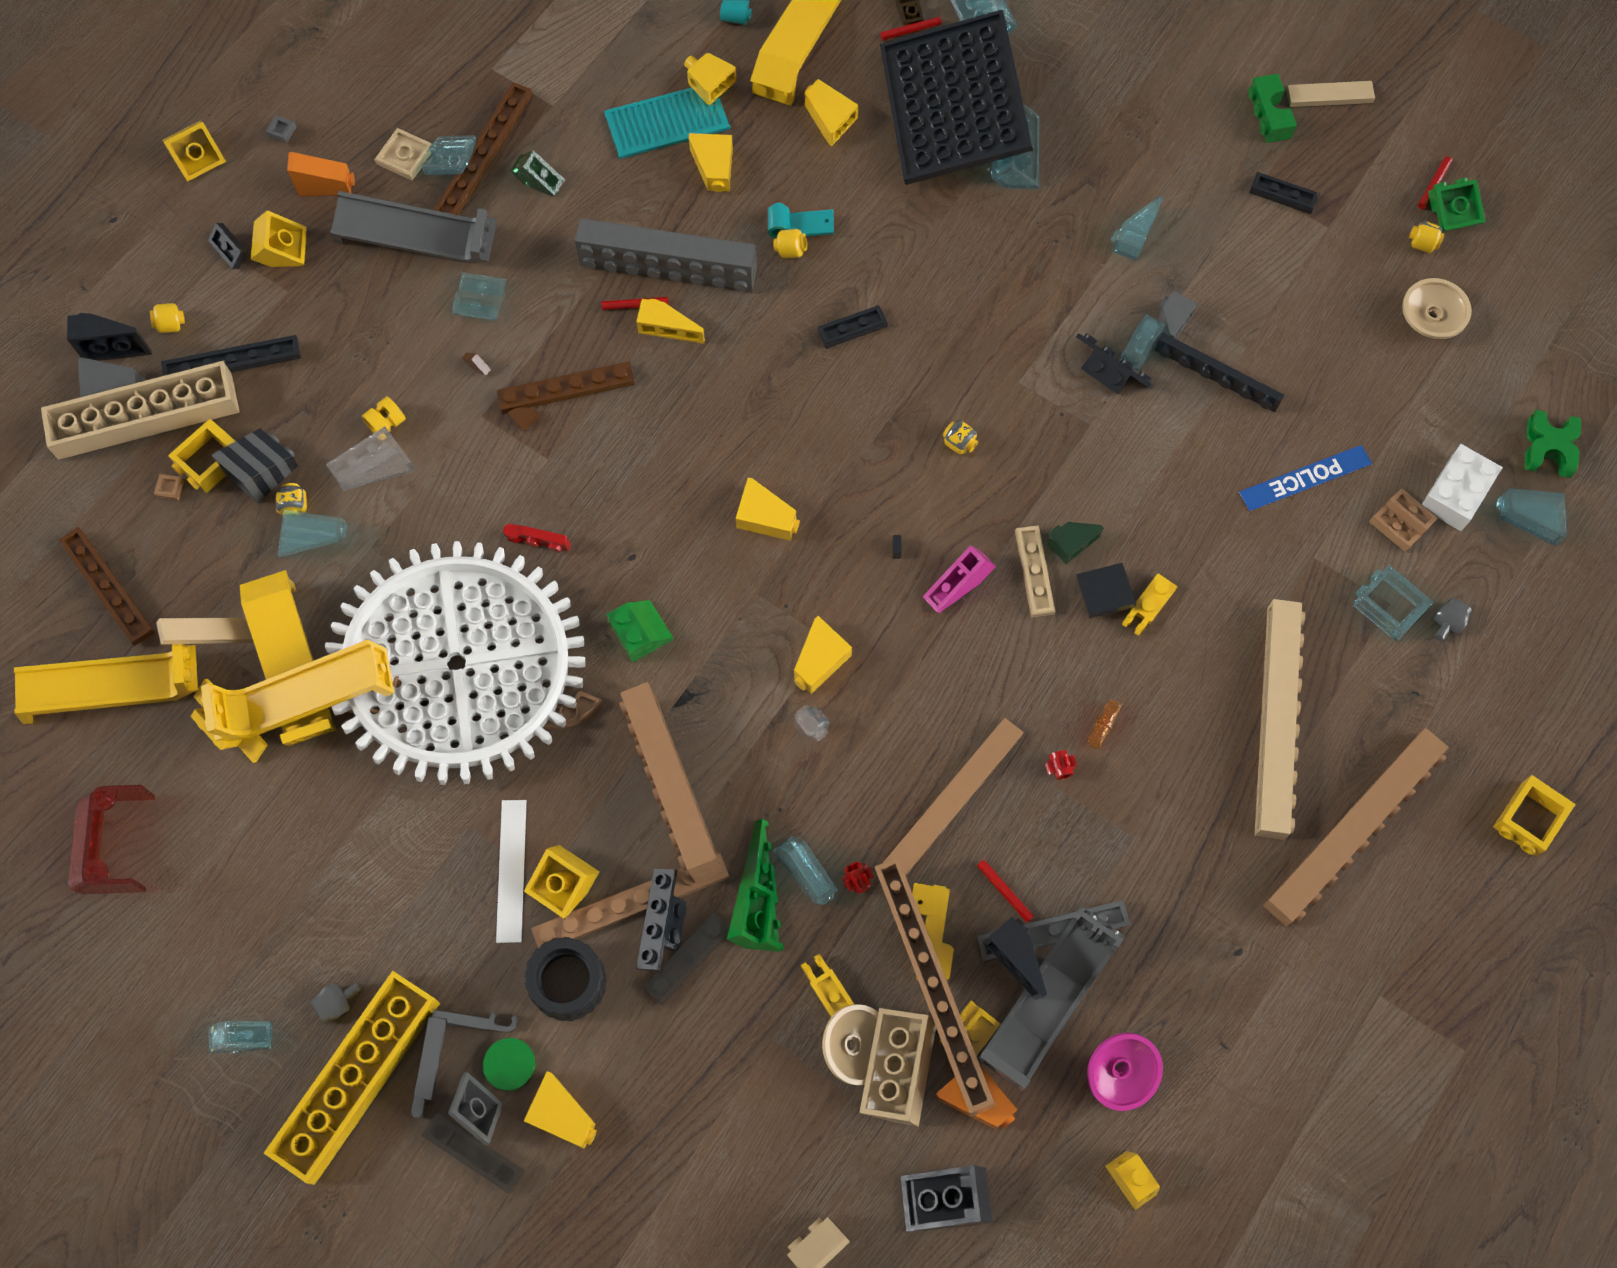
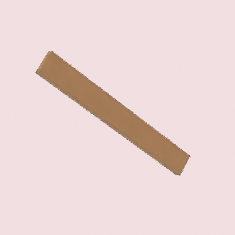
(956, 795)

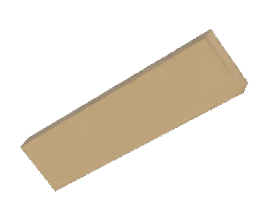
(1330, 93)
(1035, 571)
(203, 630)

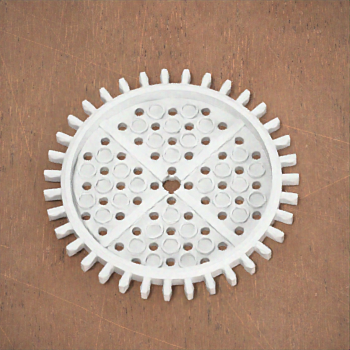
(502, 584)

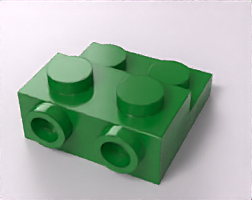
(1457, 204)

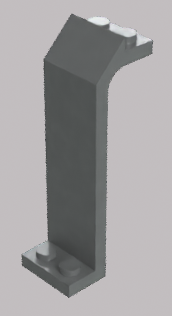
(413, 228)

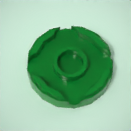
(509, 1064)

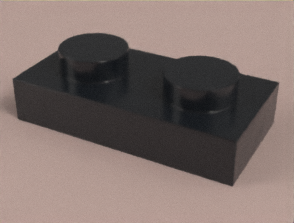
(227, 245)

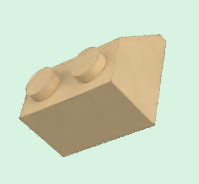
(819, 1246)

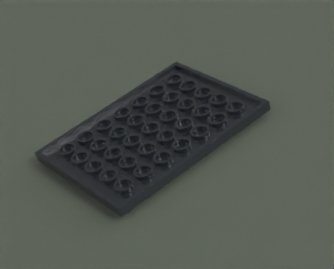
(955, 97)

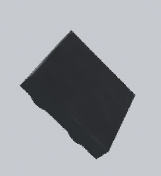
(1106, 590)

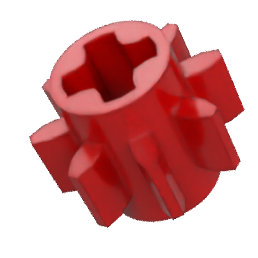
(1061, 765)
(857, 877)

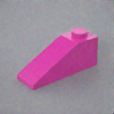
(959, 579)

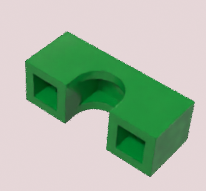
(1274, 122)

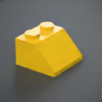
(194, 150)
(278, 241)
(561, 880)

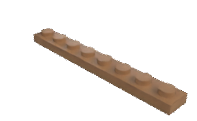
(616, 908)

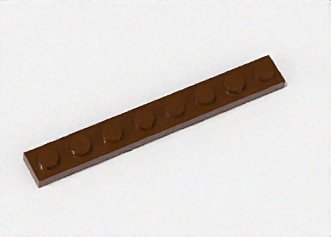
(485, 149)

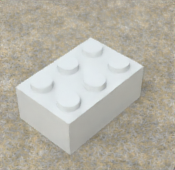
(1461, 487)

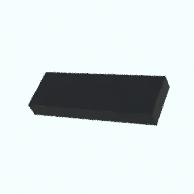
(1284, 193)
(852, 326)

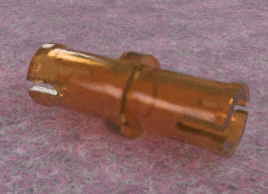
(1104, 724)

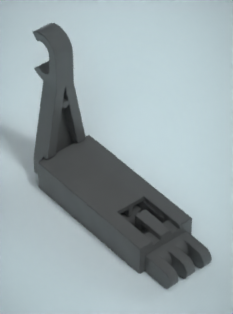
(433, 1049)

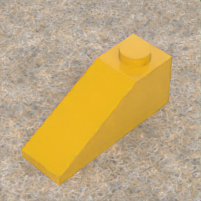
(661, 320)

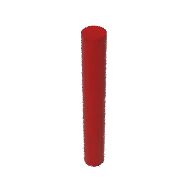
(910, 28)
(1436, 179)
(630, 303)
(1005, 891)

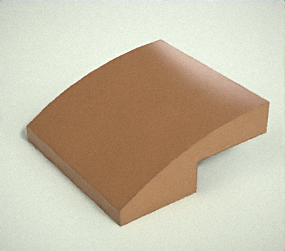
(1403, 520)

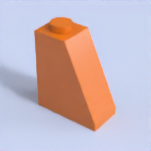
(318, 176)
(1000, 1115)

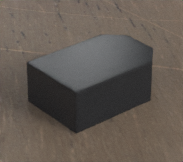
(896, 546)

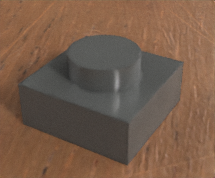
(281, 129)

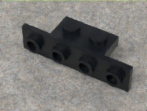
(1108, 369)
(662, 920)

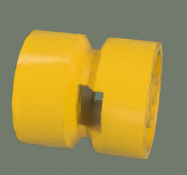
(375, 417)

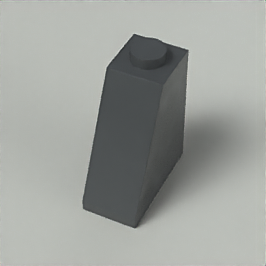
(103, 376)

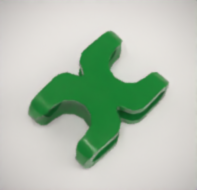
(1552, 443)

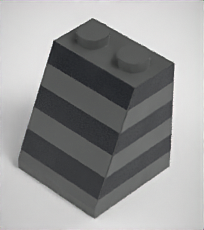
(256, 463)

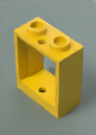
(214, 473)
(1547, 798)

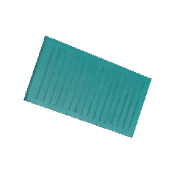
(663, 121)

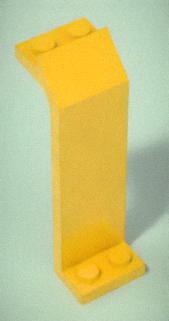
(788, 48)
(281, 644)
(105, 682)
(297, 692)

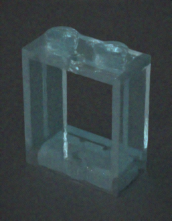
(1379, 615)

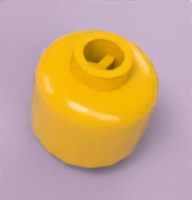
(790, 243)
(166, 318)

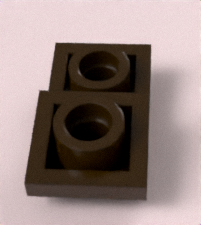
(909, 11)

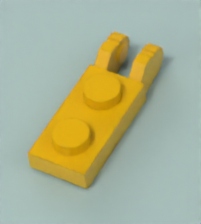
(1150, 602)
(827, 987)

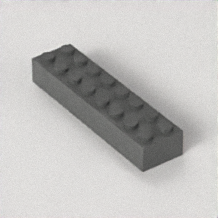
(666, 255)

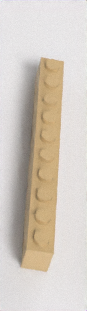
(1278, 720)

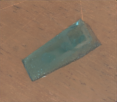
(1135, 230)

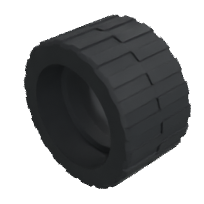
(548, 953)

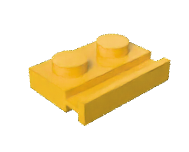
(979, 1026)

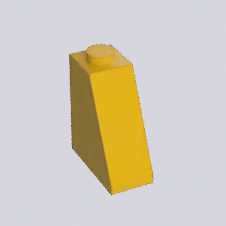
(830, 110)
(713, 159)
(765, 513)
(820, 656)
(560, 1114)

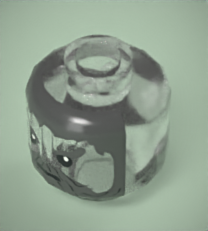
(811, 723)

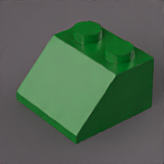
(639, 628)

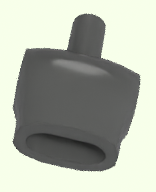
(1452, 617)
(333, 1002)

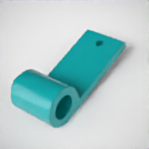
(735, 11)
(809, 223)

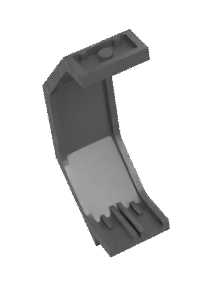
(1067, 976)

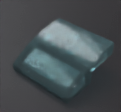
(449, 155)
(479, 296)

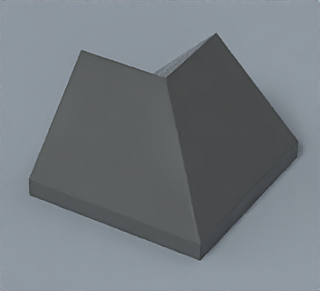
(475, 1108)

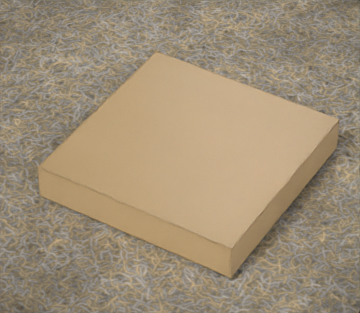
(404, 154)

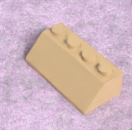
(898, 1066)

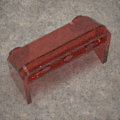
(86, 871)

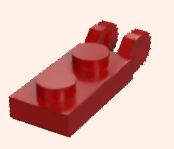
(536, 537)

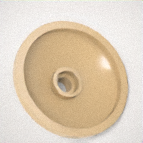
(1441, 300)
(858, 1027)

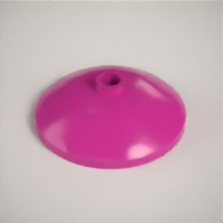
(1134, 1079)

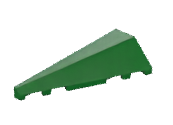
(754, 913)

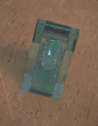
(1143, 341)
(239, 1036)

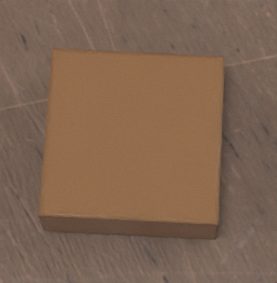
(168, 487)

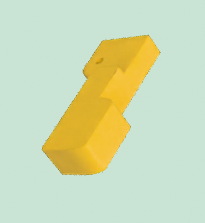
(934, 908)

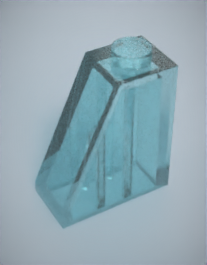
(1535, 512)
(309, 531)
(806, 870)

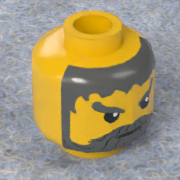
(1426, 237)
(960, 437)
(290, 497)

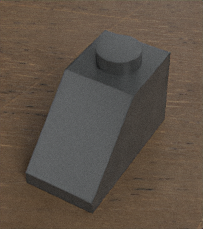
(1176, 313)

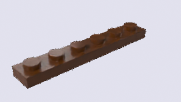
(566, 387)
(106, 586)

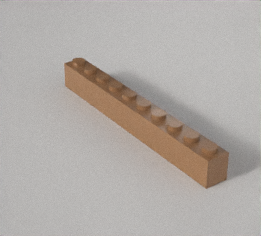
(1355, 827)
(935, 988)

